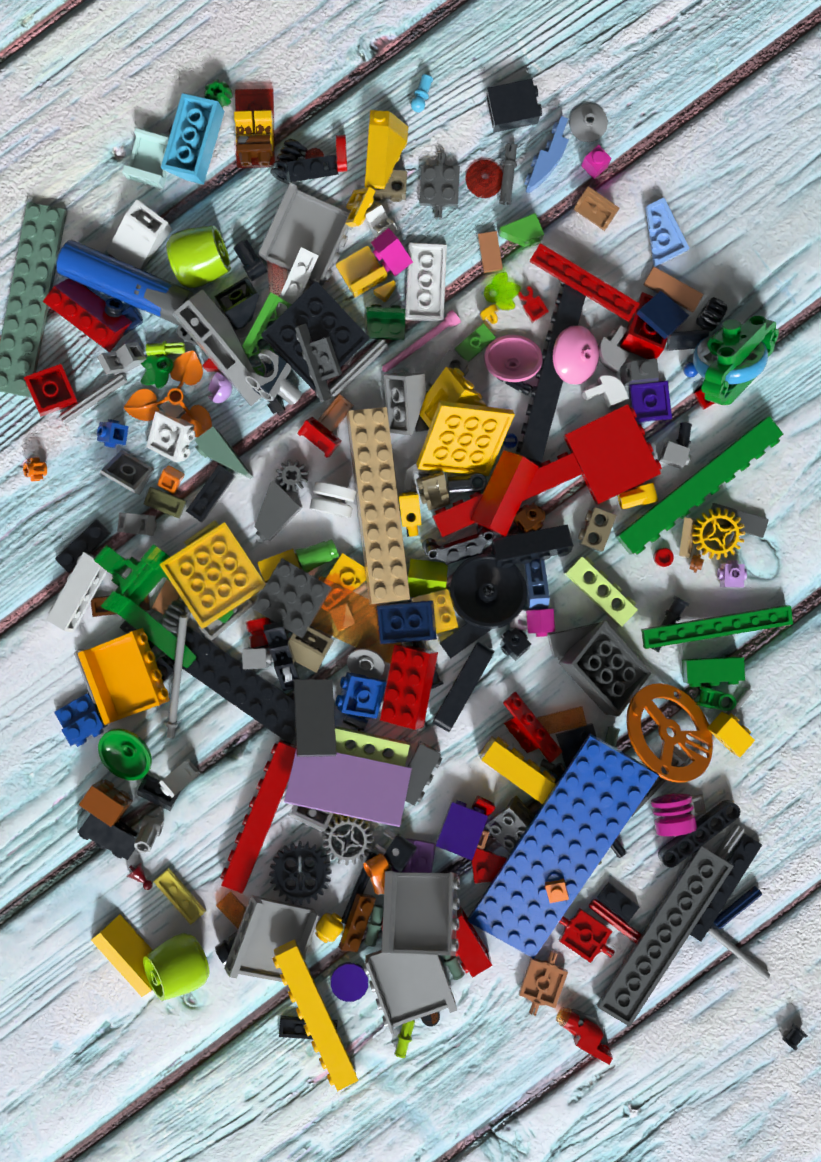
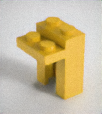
(449, 387)

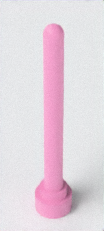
(450, 320)

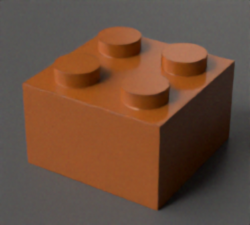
(106, 802)

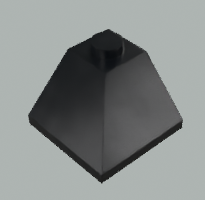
(239, 302)

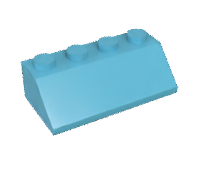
(193, 138)

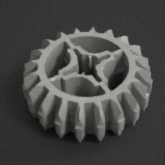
(353, 822)

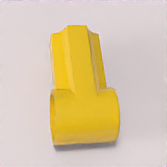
(642, 495)

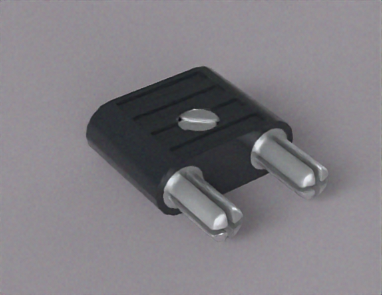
(399, 851)

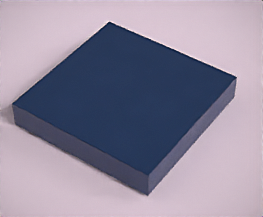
(662, 314)

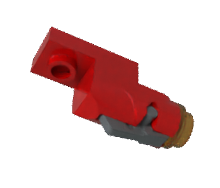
(586, 1033)

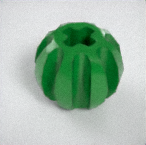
(219, 92)

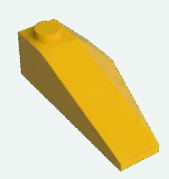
(385, 144)

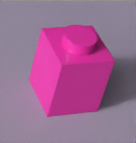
(596, 162)
(540, 621)

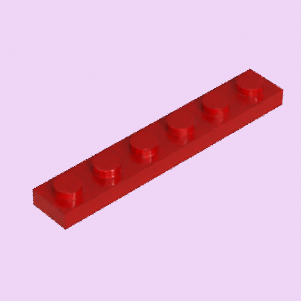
(584, 282)

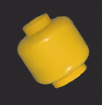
(329, 927)

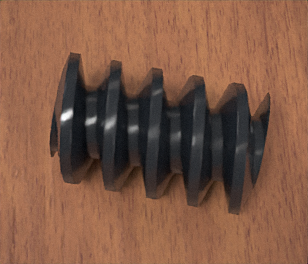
(289, 153)

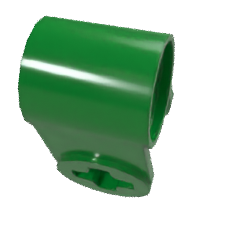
(712, 699)

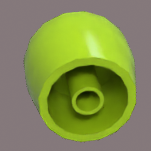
(198, 256)
(176, 967)

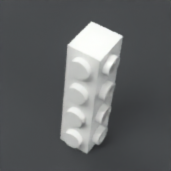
(77, 593)

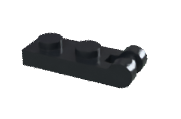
(310, 168)

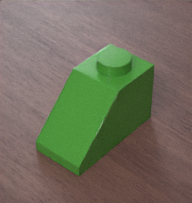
(523, 231)

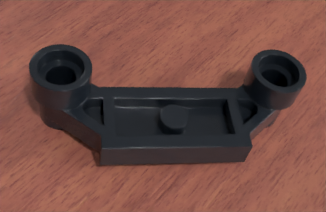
(460, 548)

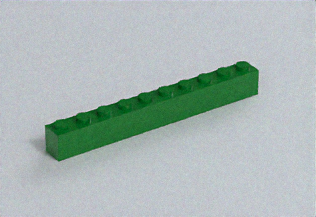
(699, 485)

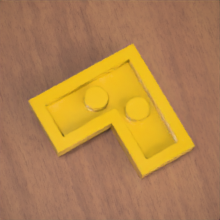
(358, 204)

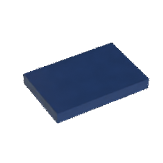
(406, 622)

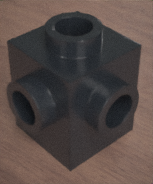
(514, 643)

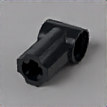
(252, 264)
(463, 484)

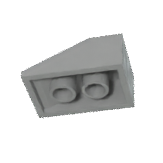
(404, 400)

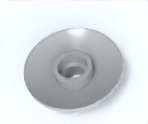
(588, 131)
(366, 663)

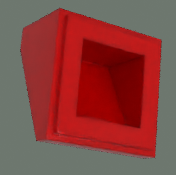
(484, 804)

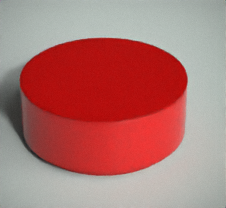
(663, 557)

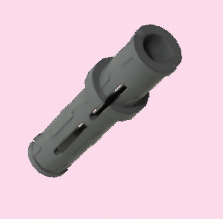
(508, 173)

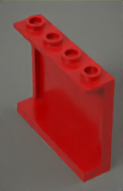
(613, 454)

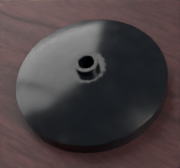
(505, 588)

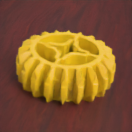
(726, 531)

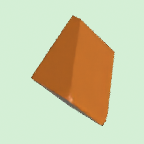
(170, 479)

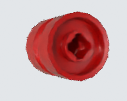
(256, 629)

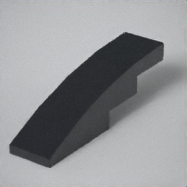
(281, 654)

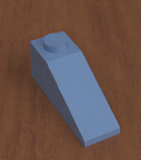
(537, 585)

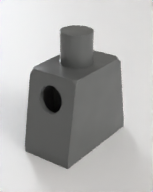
(640, 372)

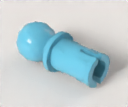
(418, 103)

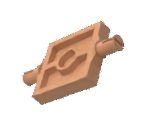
(543, 982)

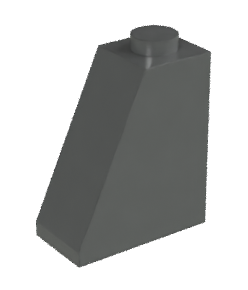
(275, 512)

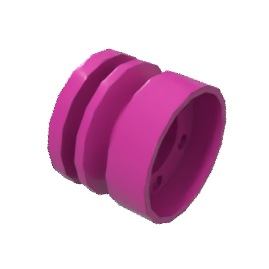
(674, 815)

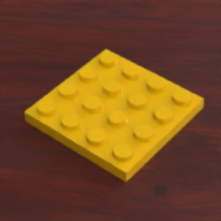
(464, 438)
(213, 575)

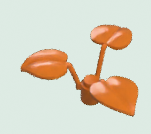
(186, 370)

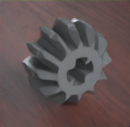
(292, 468)
(172, 615)

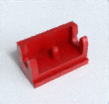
(319, 436)

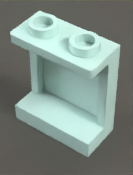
(147, 159)

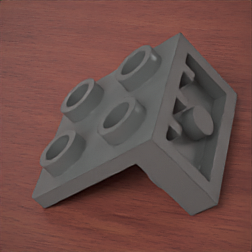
(510, 823)

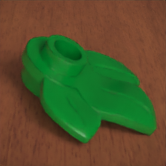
(155, 372)

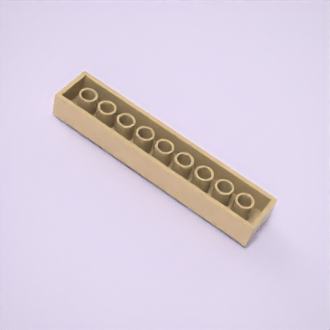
(378, 505)

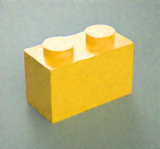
(731, 734)

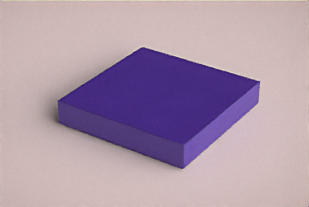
(651, 401)

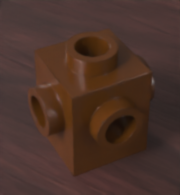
(530, 518)

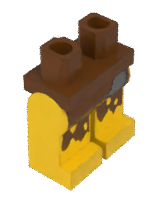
(252, 144)

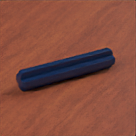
(737, 907)

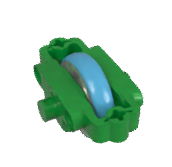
(734, 357)

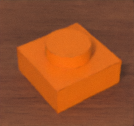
(556, 891)

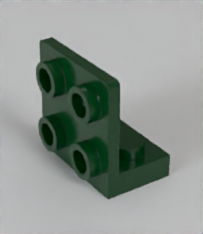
(385, 322)

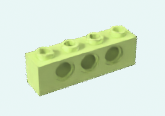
(576, 575)
(380, 743)

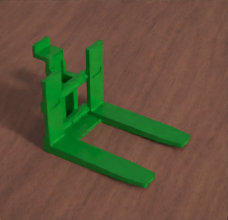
(135, 589)

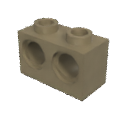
(388, 192)
(601, 531)

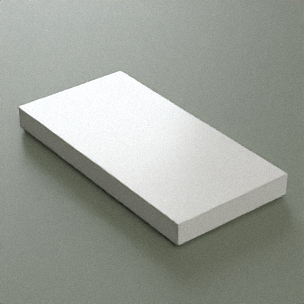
(426, 282)

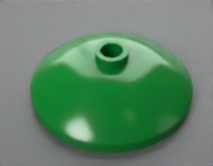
(125, 754)

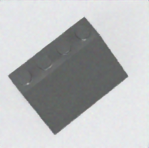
(605, 669)

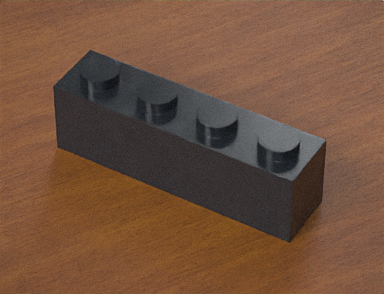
(532, 546)

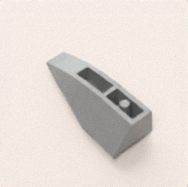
(218, 341)

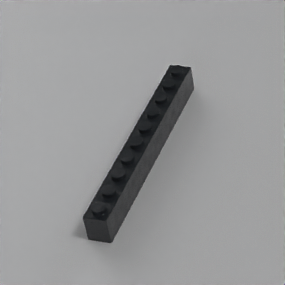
(549, 383)

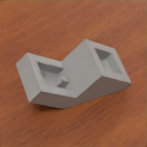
(409, 476)

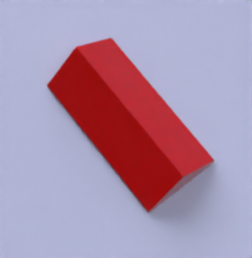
(504, 492)

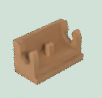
(596, 208)

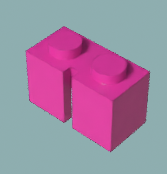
(391, 252)

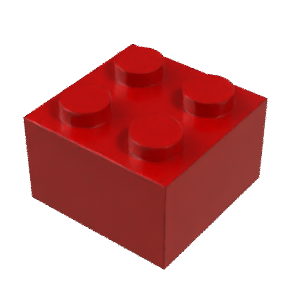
(50, 390)

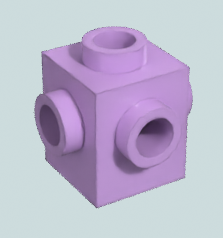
(732, 574)

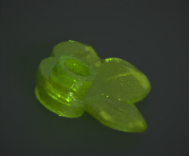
(504, 291)

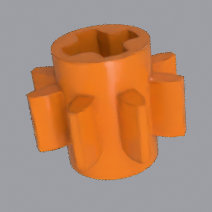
(35, 469)

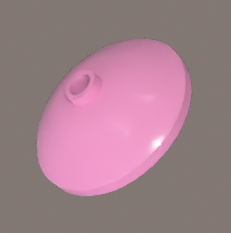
(575, 355)
(513, 358)

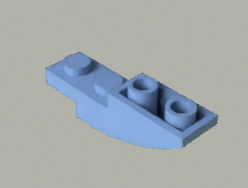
(548, 159)

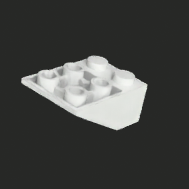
(139, 236)

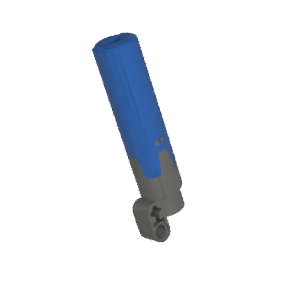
(123, 282)

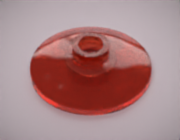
(484, 187)

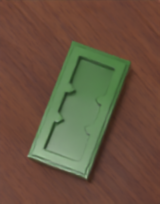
(475, 343)

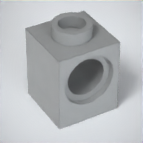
(675, 455)

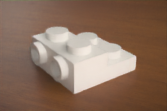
(170, 437)

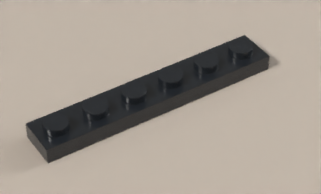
(740, 859)

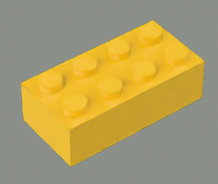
(517, 770)

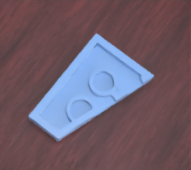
(664, 233)

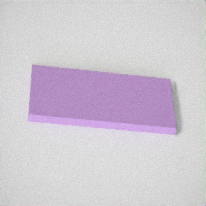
(350, 787)

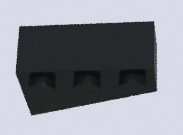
(118, 838)

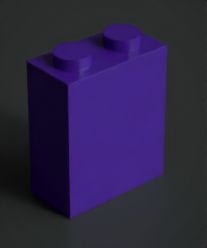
(461, 829)

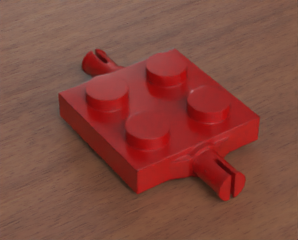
(585, 935)

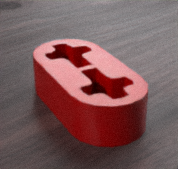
(341, 153)

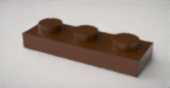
(357, 922)

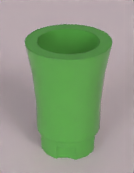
(316, 555)

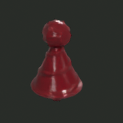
(138, 874)

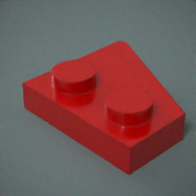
(486, 865)

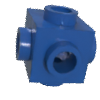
(112, 433)

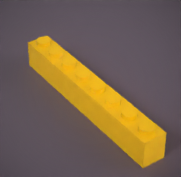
(315, 1014)

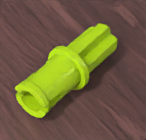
(165, 348)
(404, 1039)

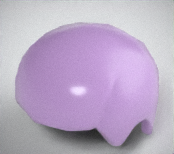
(220, 388)

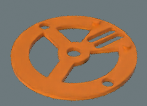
(643, 700)

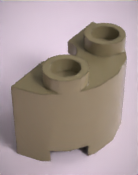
(434, 490)

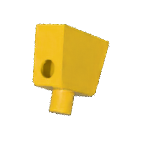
(410, 504)

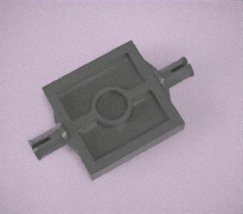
(439, 185)

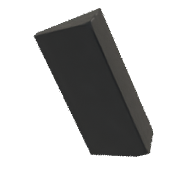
(685, 339)
(151, 791)

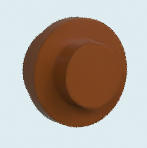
(696, 563)

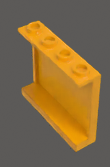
(123, 676)

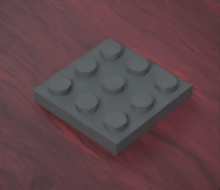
(292, 597)

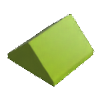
(426, 577)

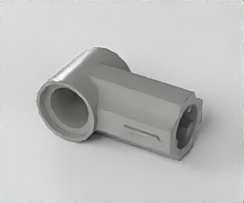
(149, 830)

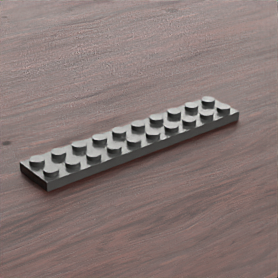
(664, 935)

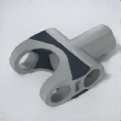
(274, 379)

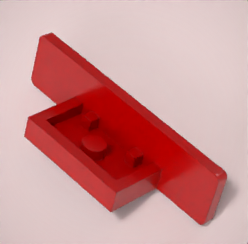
(528, 729)

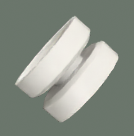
(333, 498)

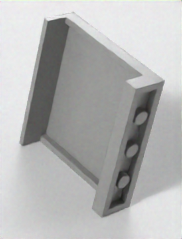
(306, 224)
(420, 913)
(264, 928)
(408, 986)

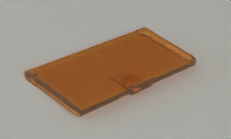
(351, 620)

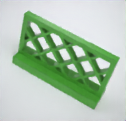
(260, 325)

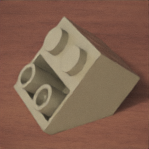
(311, 649)

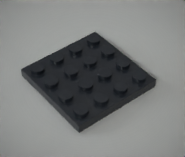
(324, 319)

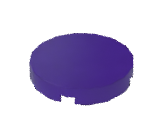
(349, 982)

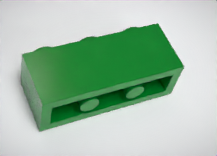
(713, 671)

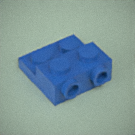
(360, 695)
(80, 720)

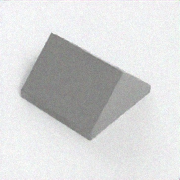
(128, 472)

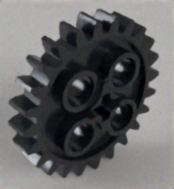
(317, 872)

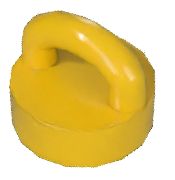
(490, 312)

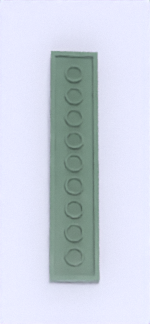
(30, 285)

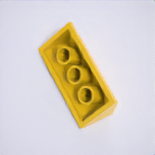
(125, 951)

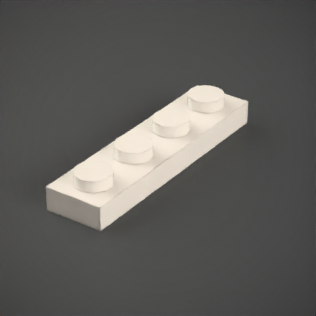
(297, 279)

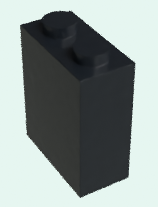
(513, 105)

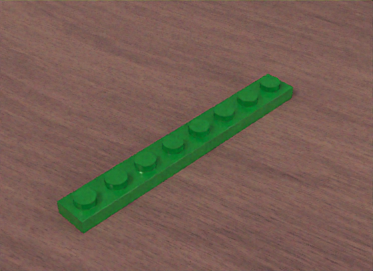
(717, 626)

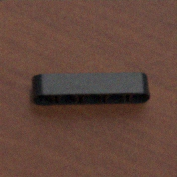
(463, 686)
(709, 832)

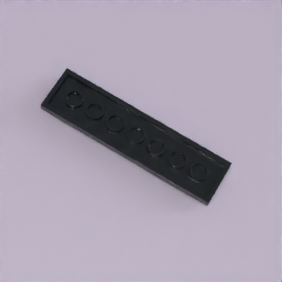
(241, 686)

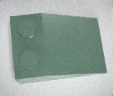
(215, 446)

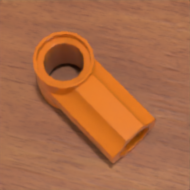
(376, 870)

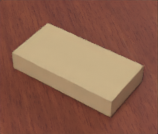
(687, 538)

